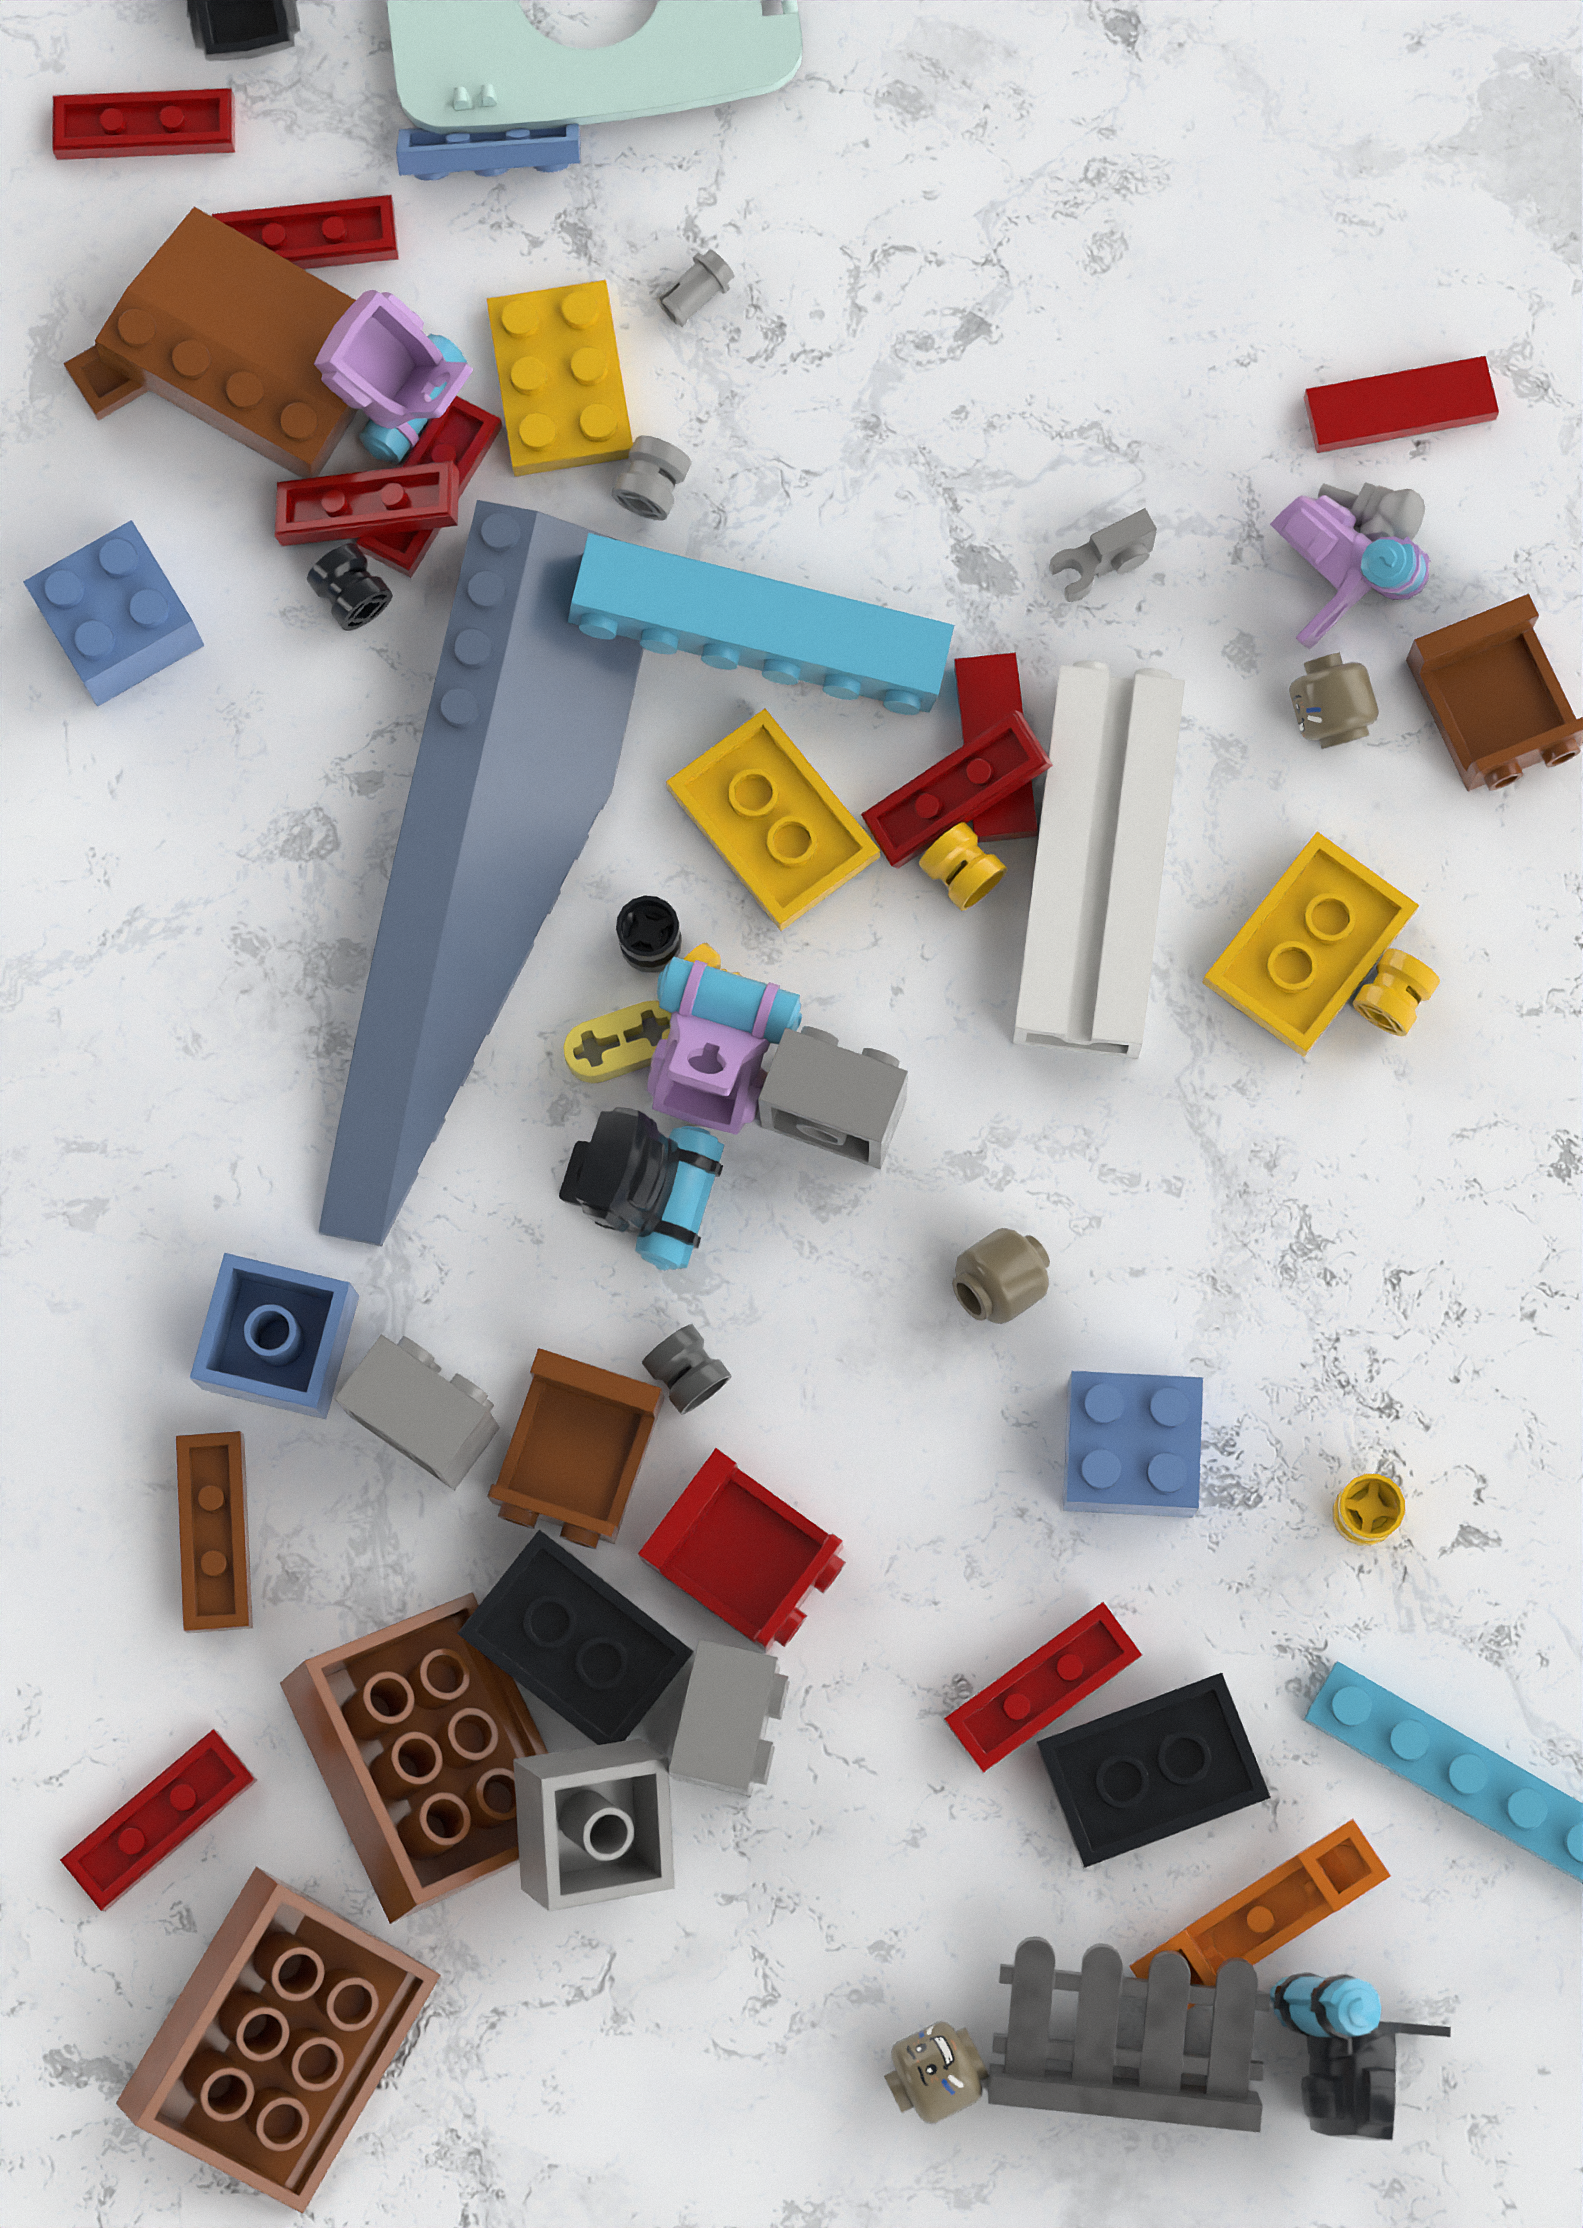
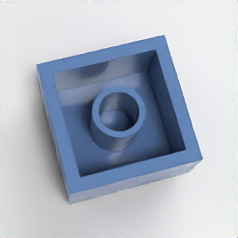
(114, 613)
(275, 1336)
(1133, 1444)

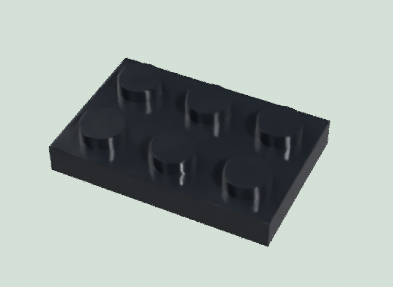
(575, 1642)
(1152, 1770)

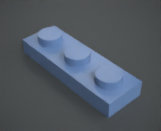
(487, 154)

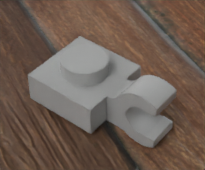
(1116, 547)

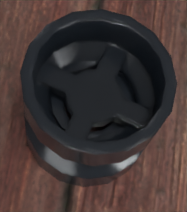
(349, 586)
(643, 922)

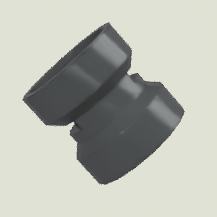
(686, 1369)

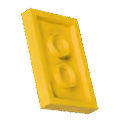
(560, 378)
(773, 819)
(1310, 944)

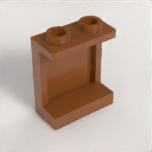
(1495, 695)
(576, 1449)

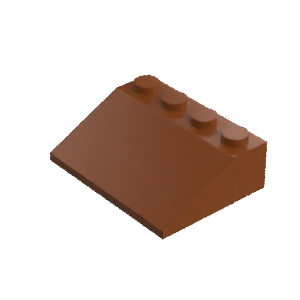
(233, 342)
(418, 1754)
(277, 2041)

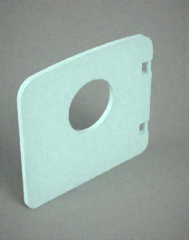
(492, 72)

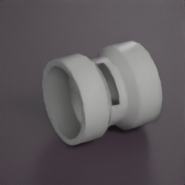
(651, 477)

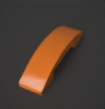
(1277, 1905)

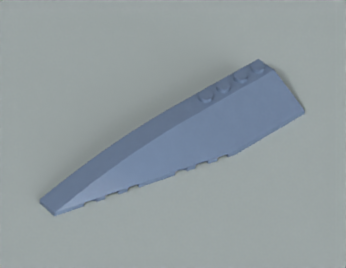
(495, 815)

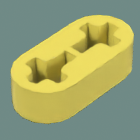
(610, 1029)

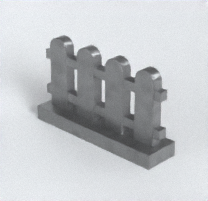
(1160, 2060)

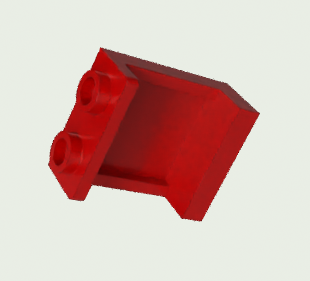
(743, 1553)

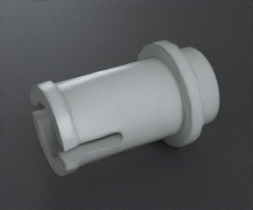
(696, 287)

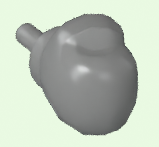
(1381, 510)

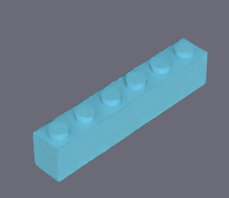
(760, 625)

